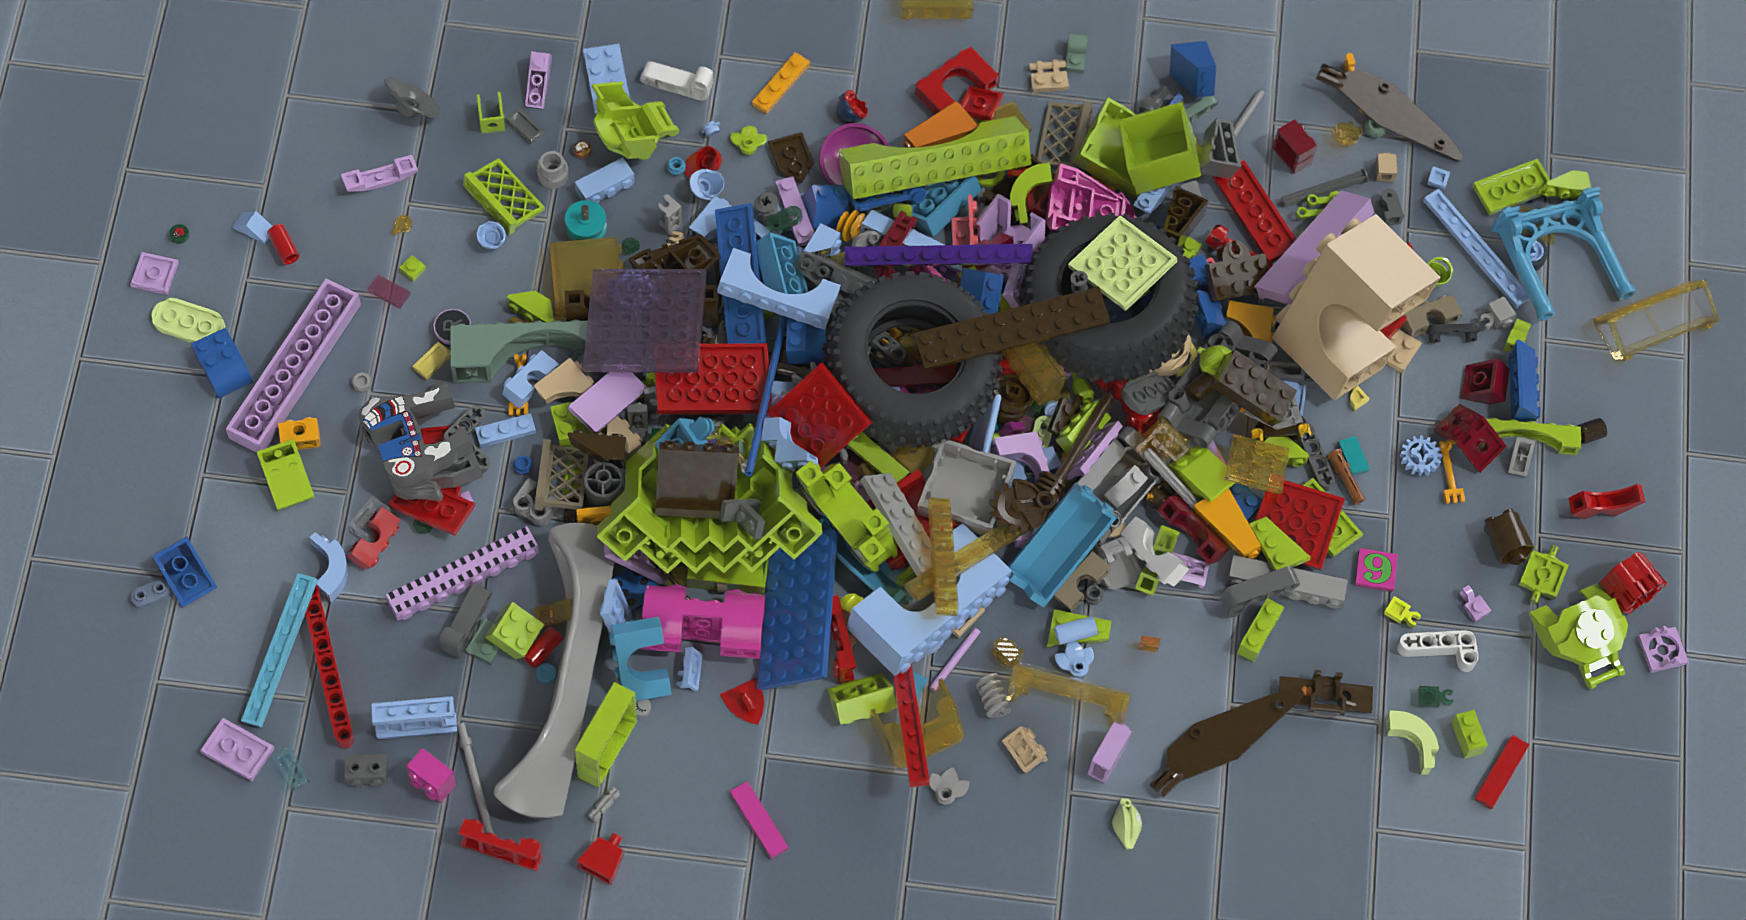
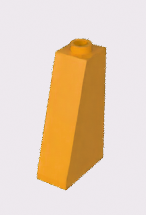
(1229, 523)

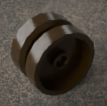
(1014, 398)

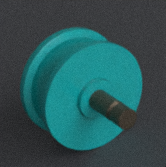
(585, 221)

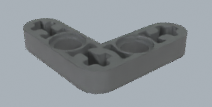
(465, 418)

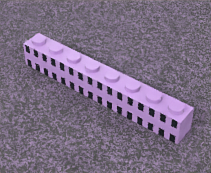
(462, 573)

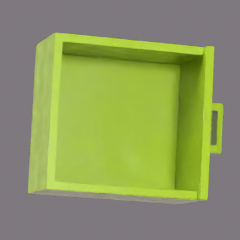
(1159, 148)

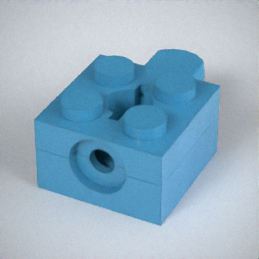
(688, 430)

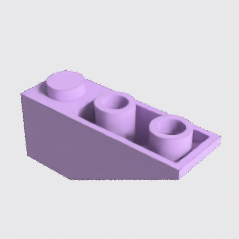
(538, 79)

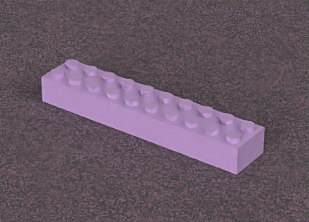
(293, 366)

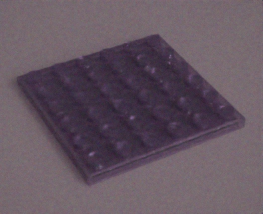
(645, 320)

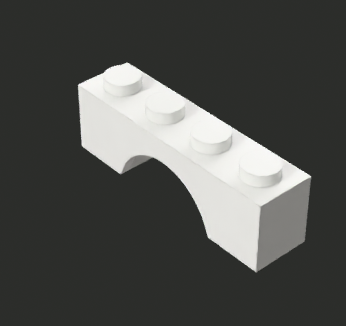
(1141, 538)

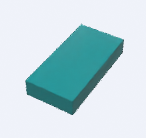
(1354, 455)

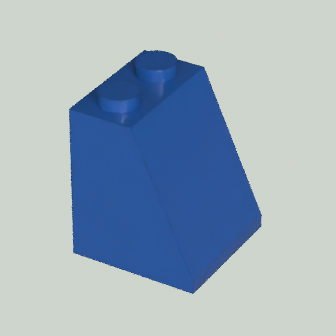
(1193, 67)

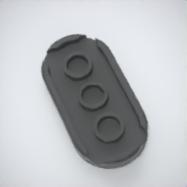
(1147, 393)

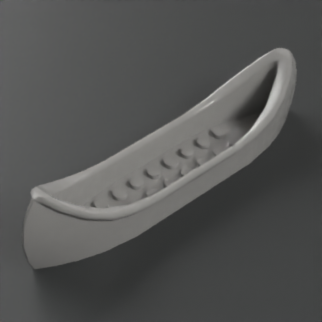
(543, 776)

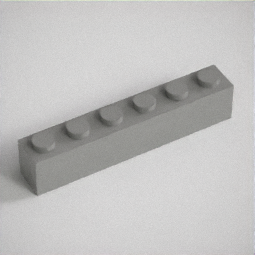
(1313, 586)

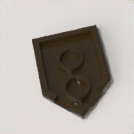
(792, 156)

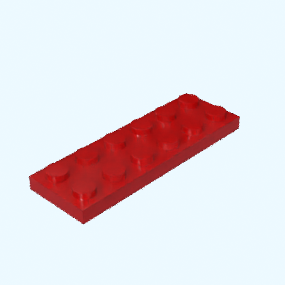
(1256, 212)

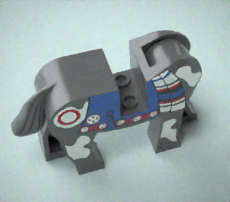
(411, 466)

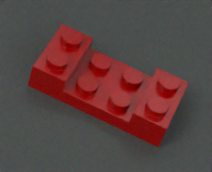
(1133, 419)
(844, 660)
(526, 854)

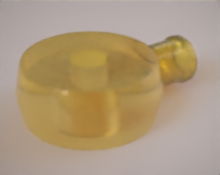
(403, 224)

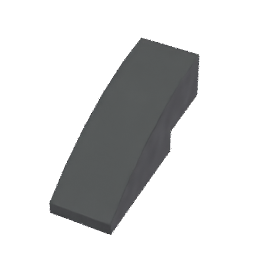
(1292, 373)

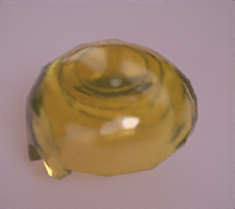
(1347, 133)

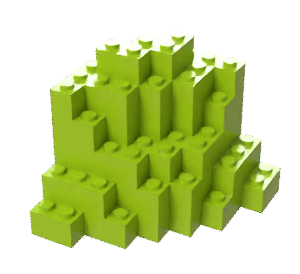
(701, 540)

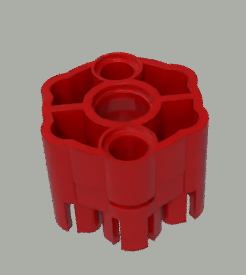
(1631, 581)

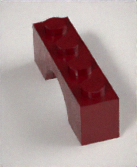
(1208, 542)

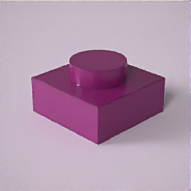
(1012, 428)

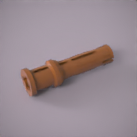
(1342, 468)

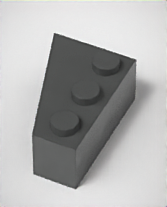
(1220, 150)

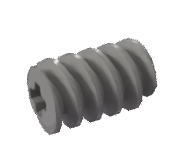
(991, 697)

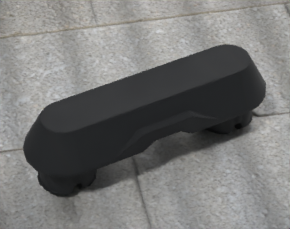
(1469, 328)

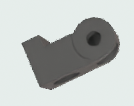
(1392, 208)

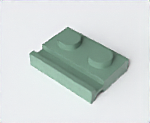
(481, 647)

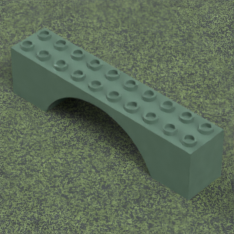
(483, 349)

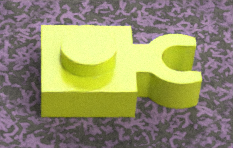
(1399, 611)

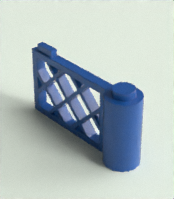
(914, 195)

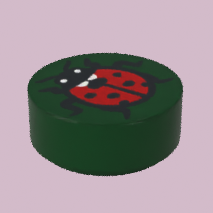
(179, 233)

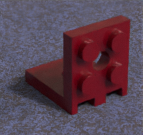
(1467, 431)

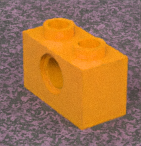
(308, 439)

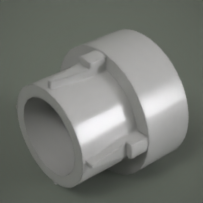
(552, 170)

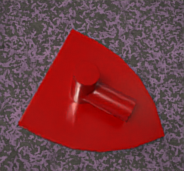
(745, 701)

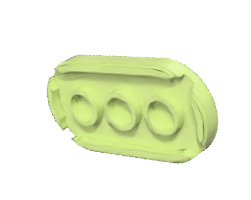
(185, 320)

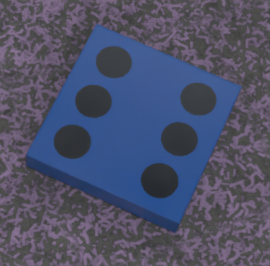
(633, 588)

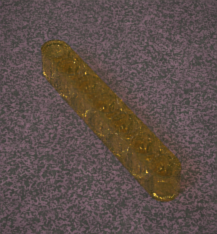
(943, 556)

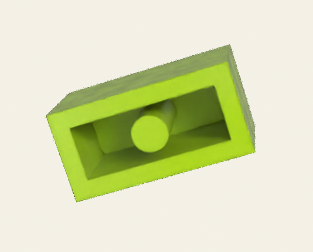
(1469, 734)

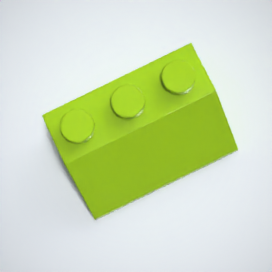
(859, 697)

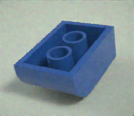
(221, 363)

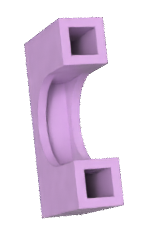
(1023, 448)

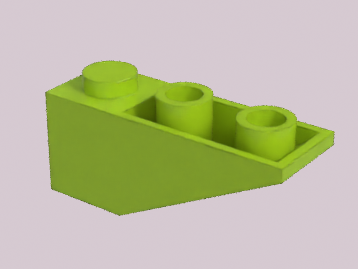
(1566, 186)

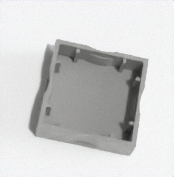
(969, 482)

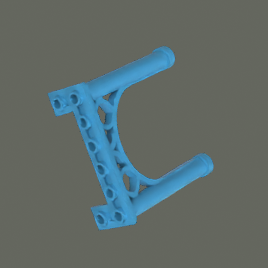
(1586, 211)

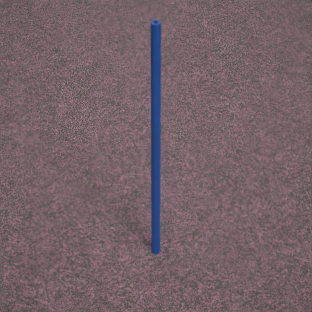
(766, 396)

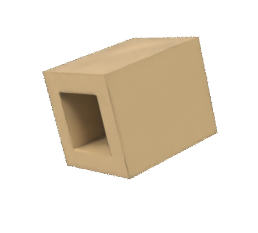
(1386, 167)

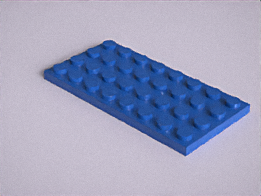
(798, 615)

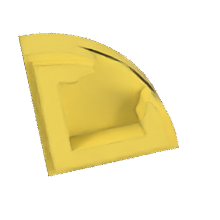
(1358, 398)

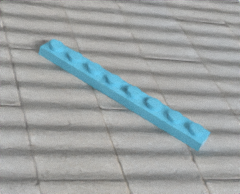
(279, 650)

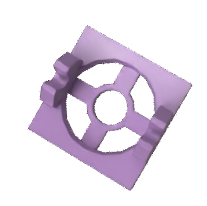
(1198, 566)
(1654, 665)

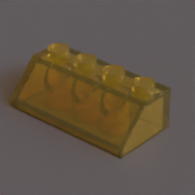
(1037, 371)

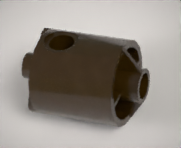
(1509, 538)

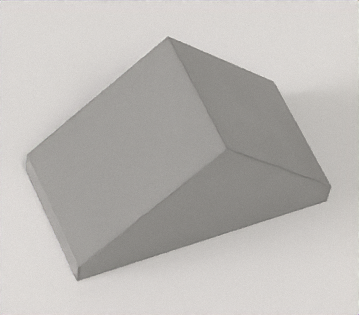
(1521, 456)

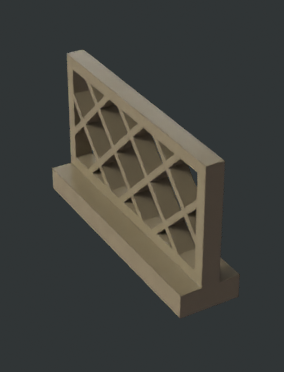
(1083, 126)
(545, 477)

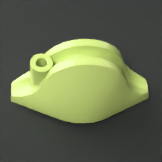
(1127, 823)

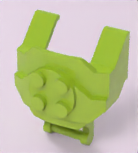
(627, 126)
(1585, 634)

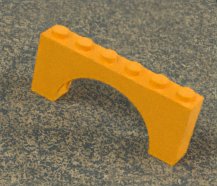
(1253, 320)

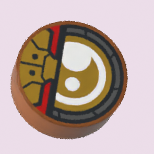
(582, 149)

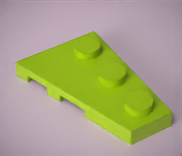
(1277, 546)
(1061, 617)

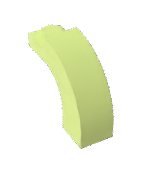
(1419, 732)

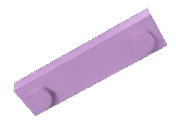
(790, 197)

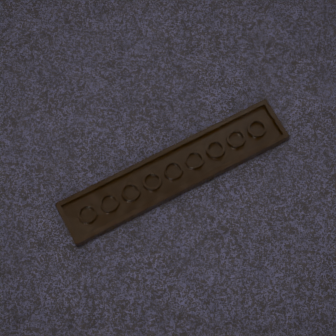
(1011, 328)

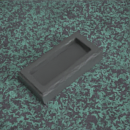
(525, 126)

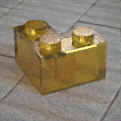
(1163, 437)

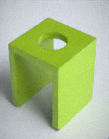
(498, 120)

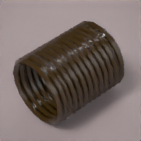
(1200, 387)
(1593, 430)

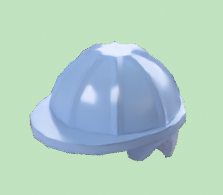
(706, 184)

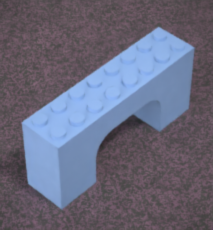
(903, 636)

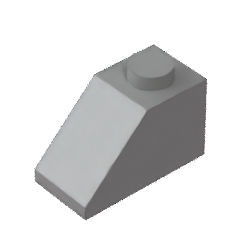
(1124, 486)

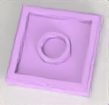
(154, 273)

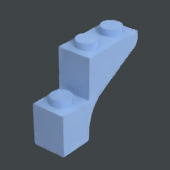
(788, 454)

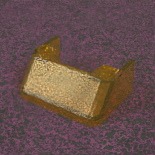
(937, 734)

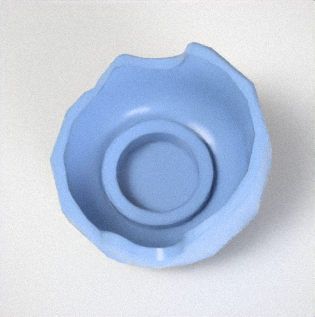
(491, 235)

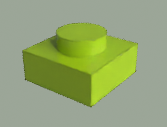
(412, 268)

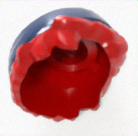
(851, 108)

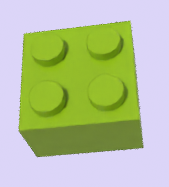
(514, 630)

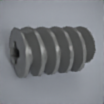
(765, 206)

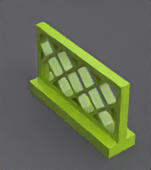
(490, 202)

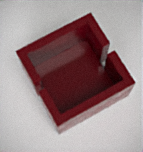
(1294, 146)

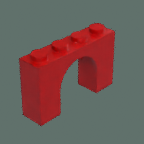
(965, 64)

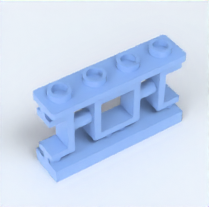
(414, 717)

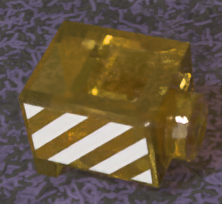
(1007, 652)

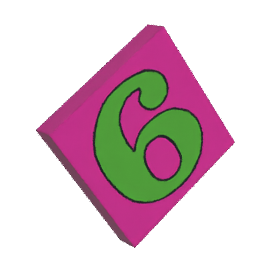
(1376, 569)

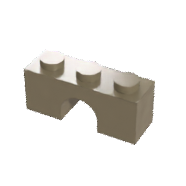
(1443, 309)
(1091, 568)

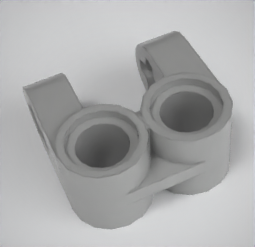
(525, 496)

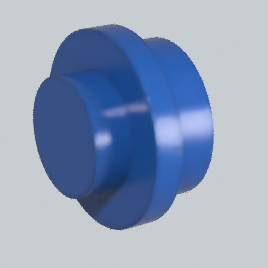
(522, 464)

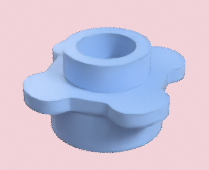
(711, 128)

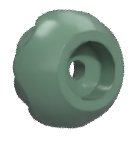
(1373, 132)

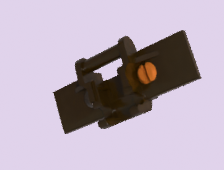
(1329, 689)

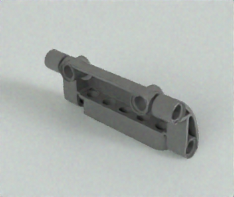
(1204, 419)
(1112, 462)

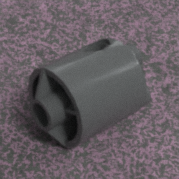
(603, 484)

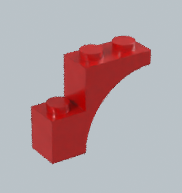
(1613, 503)

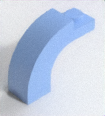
(336, 576)

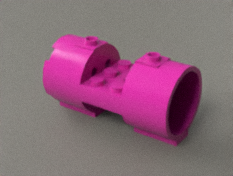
(733, 623)

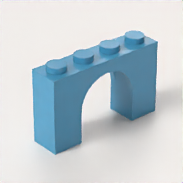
(627, 639)

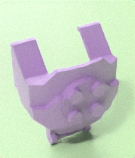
(997, 220)

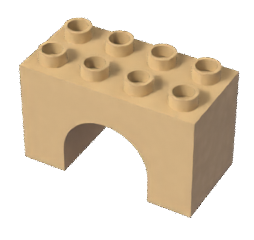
(1348, 297)

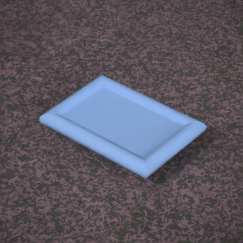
(984, 428)

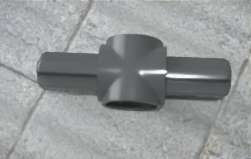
(1154, 101)

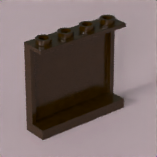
(695, 478)

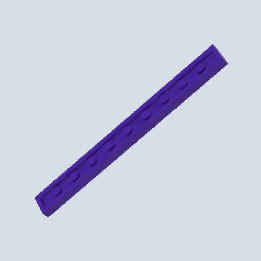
(938, 255)

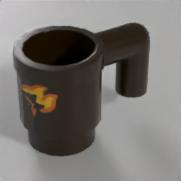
(1156, 497)

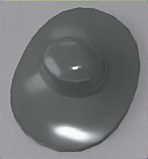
(412, 99)

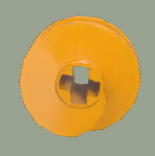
(850, 225)

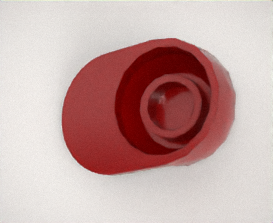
(704, 158)

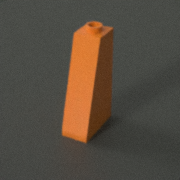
(941, 128)

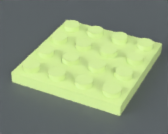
(1123, 262)

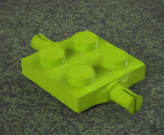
(1544, 574)

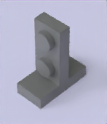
(638, 420)
(745, 513)

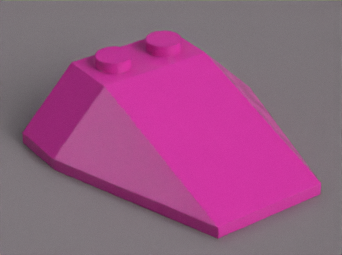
(1078, 195)

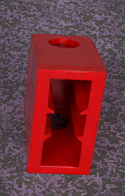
(603, 858)

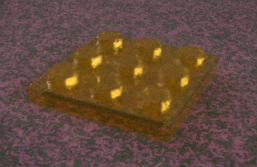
(1257, 464)

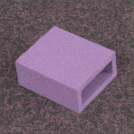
(1109, 752)

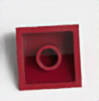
(1485, 382)

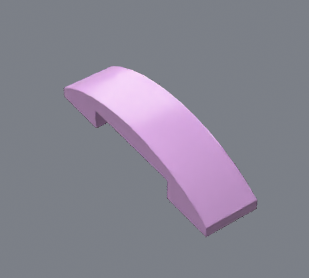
(381, 176)

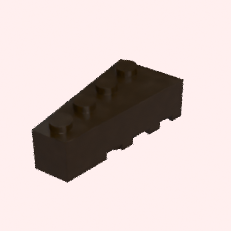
(1184, 214)

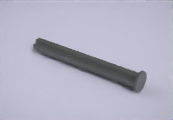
(1325, 188)

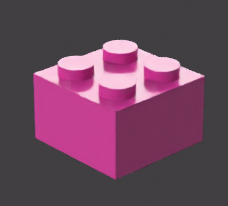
(431, 776)

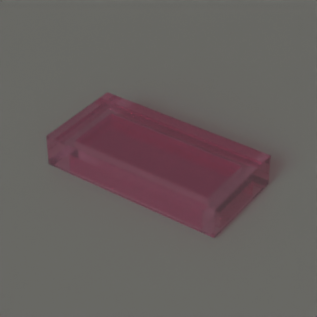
(389, 291)

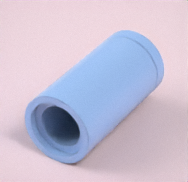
(1076, 630)

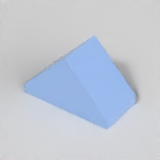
(253, 225)

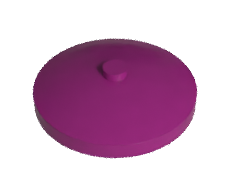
(844, 137)

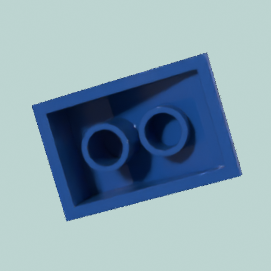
(184, 571)

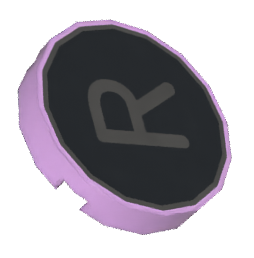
(445, 320)

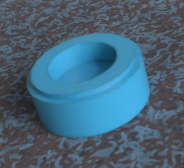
(546, 673)

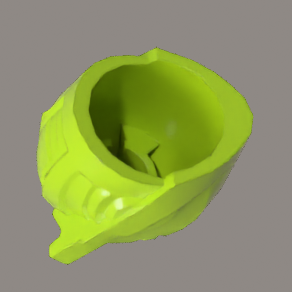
(1211, 358)

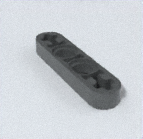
(1319, 455)

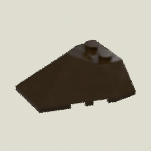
(689, 253)

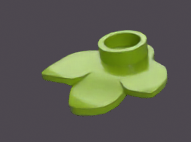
(748, 139)

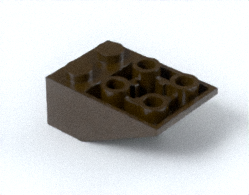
(602, 447)

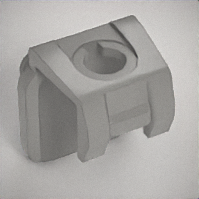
(1121, 561)

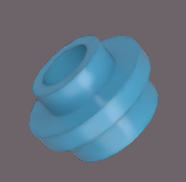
(676, 161)

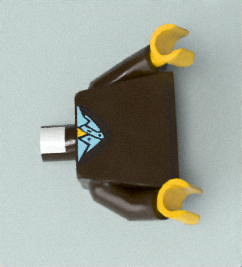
(1293, 432)

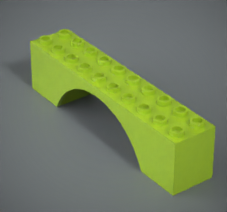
(884, 169)

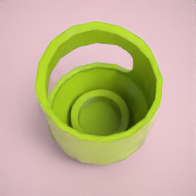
(1441, 270)

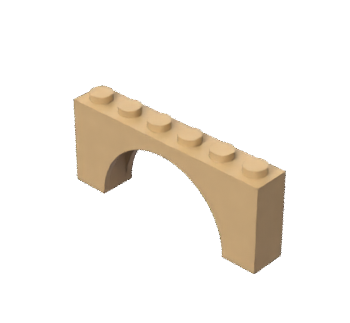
(569, 381)

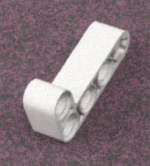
(678, 81)
(1412, 646)

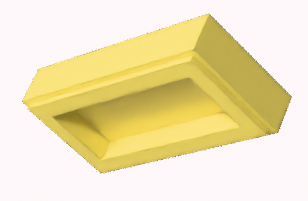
(432, 361)

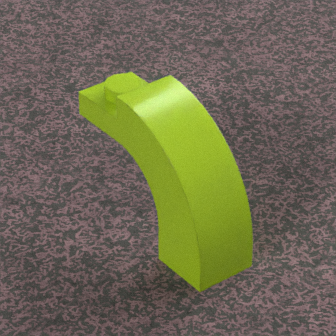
(1029, 179)
(1164, 543)

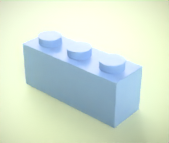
(605, 181)

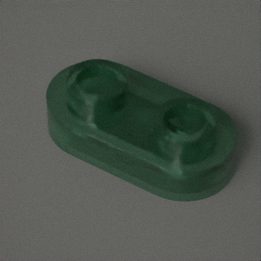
(784, 219)

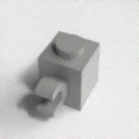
(1498, 314)

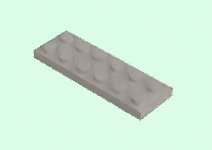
(902, 520)

